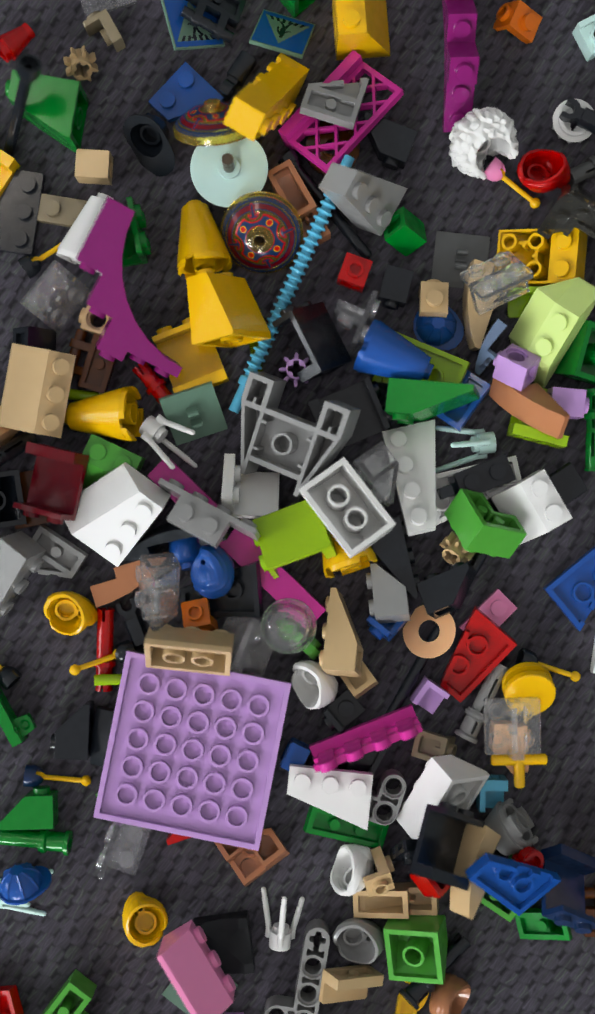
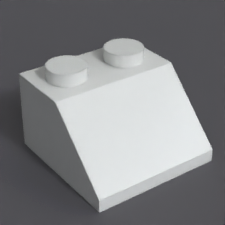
(534, 504)

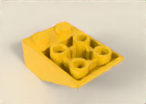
(549, 259)

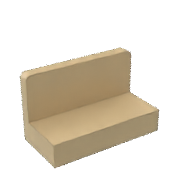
(348, 983)

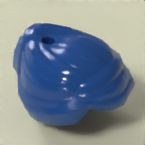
(212, 572)

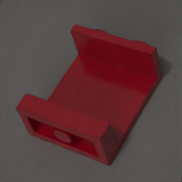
(54, 483)

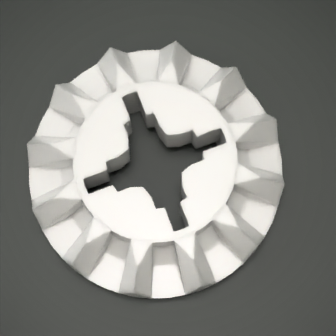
(563, 128)

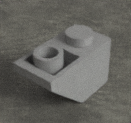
(389, 597)

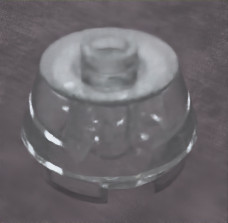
(288, 626)

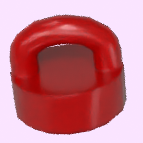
(529, 856)

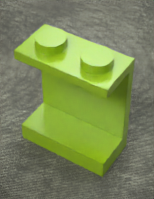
(291, 536)

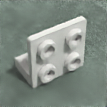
(248, 494)

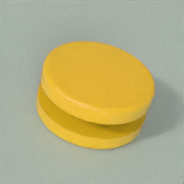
(529, 680)

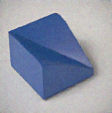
(294, 753)

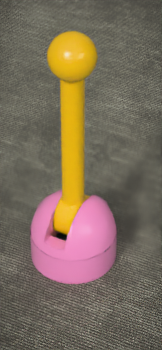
(496, 171)

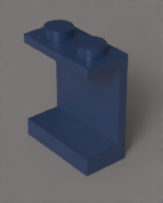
(567, 899)

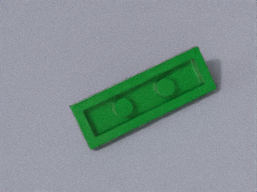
(14, 727)
(327, 825)

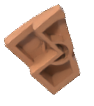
(269, 854)

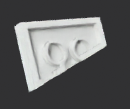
(335, 792)

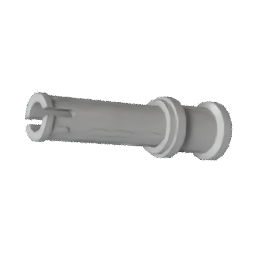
(475, 714)

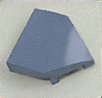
(485, 353)

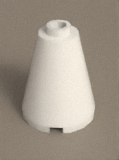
(77, 233)

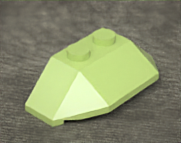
(553, 322)

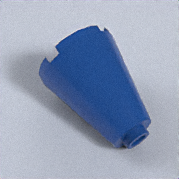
(391, 355)

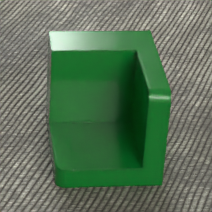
(405, 232)

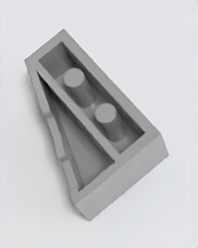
(362, 197)
(18, 559)

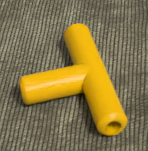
(519, 765)

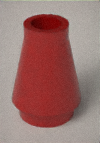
(15, 41)

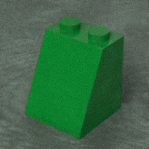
(55, 107)

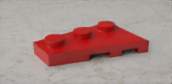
(476, 655)

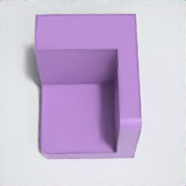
(428, 695)

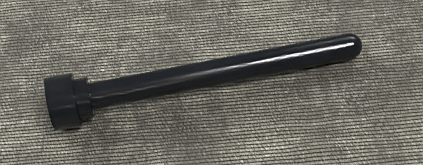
(28, 70)
(317, 194)

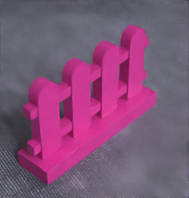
(365, 738)

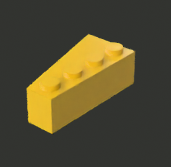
(268, 99)

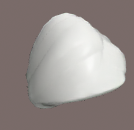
(313, 685)
(350, 867)

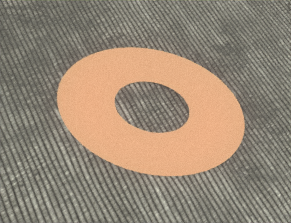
(428, 649)

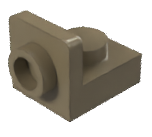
(104, 24)
(430, 744)

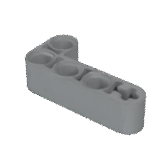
(387, 796)
(307, 975)

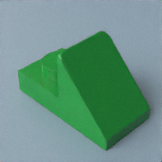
(534, 926)

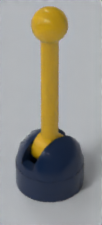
(35, 776)

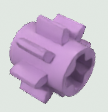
(289, 375)

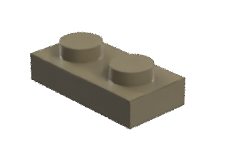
(59, 210)

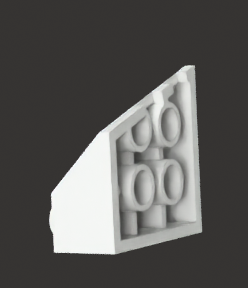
(117, 512)

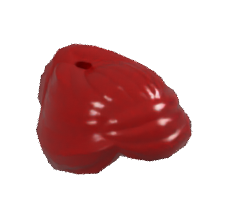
(543, 170)

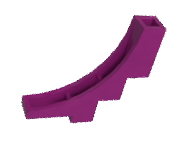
(460, 60)
(103, 252)

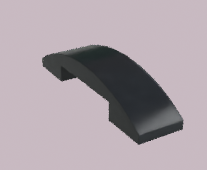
(165, 533)

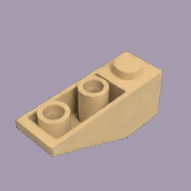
(342, 645)

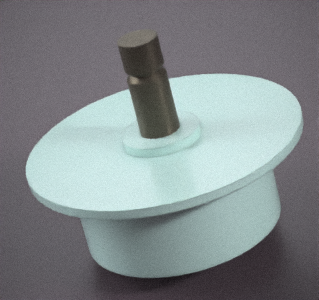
(229, 171)

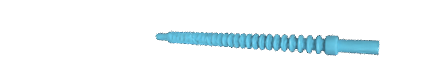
(290, 286)

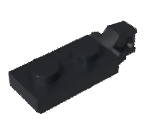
(479, 477)

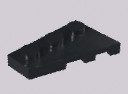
(20, 212)
(242, 599)

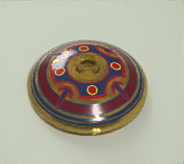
(205, 125)
(263, 216)

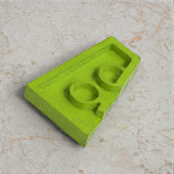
(446, 366)

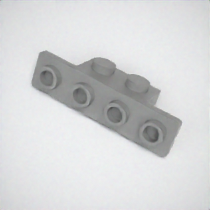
(203, 519)

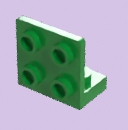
(136, 243)

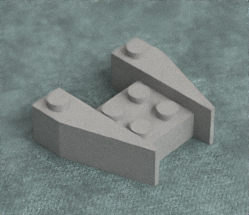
(288, 441)

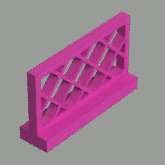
(300, 125)

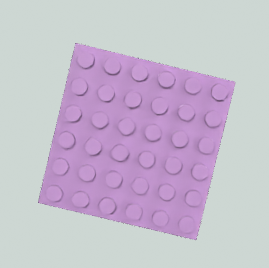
(192, 752)

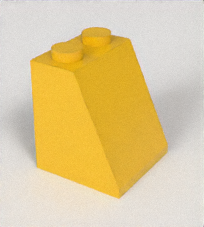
(361, 28)
(223, 311)

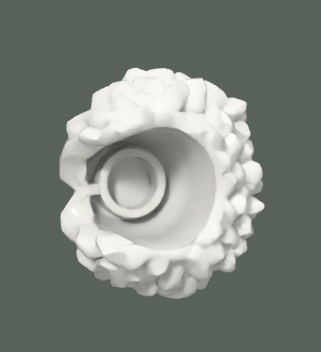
(481, 134)

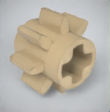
(74, 67)
(453, 551)

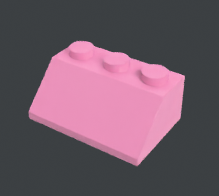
(195, 970)

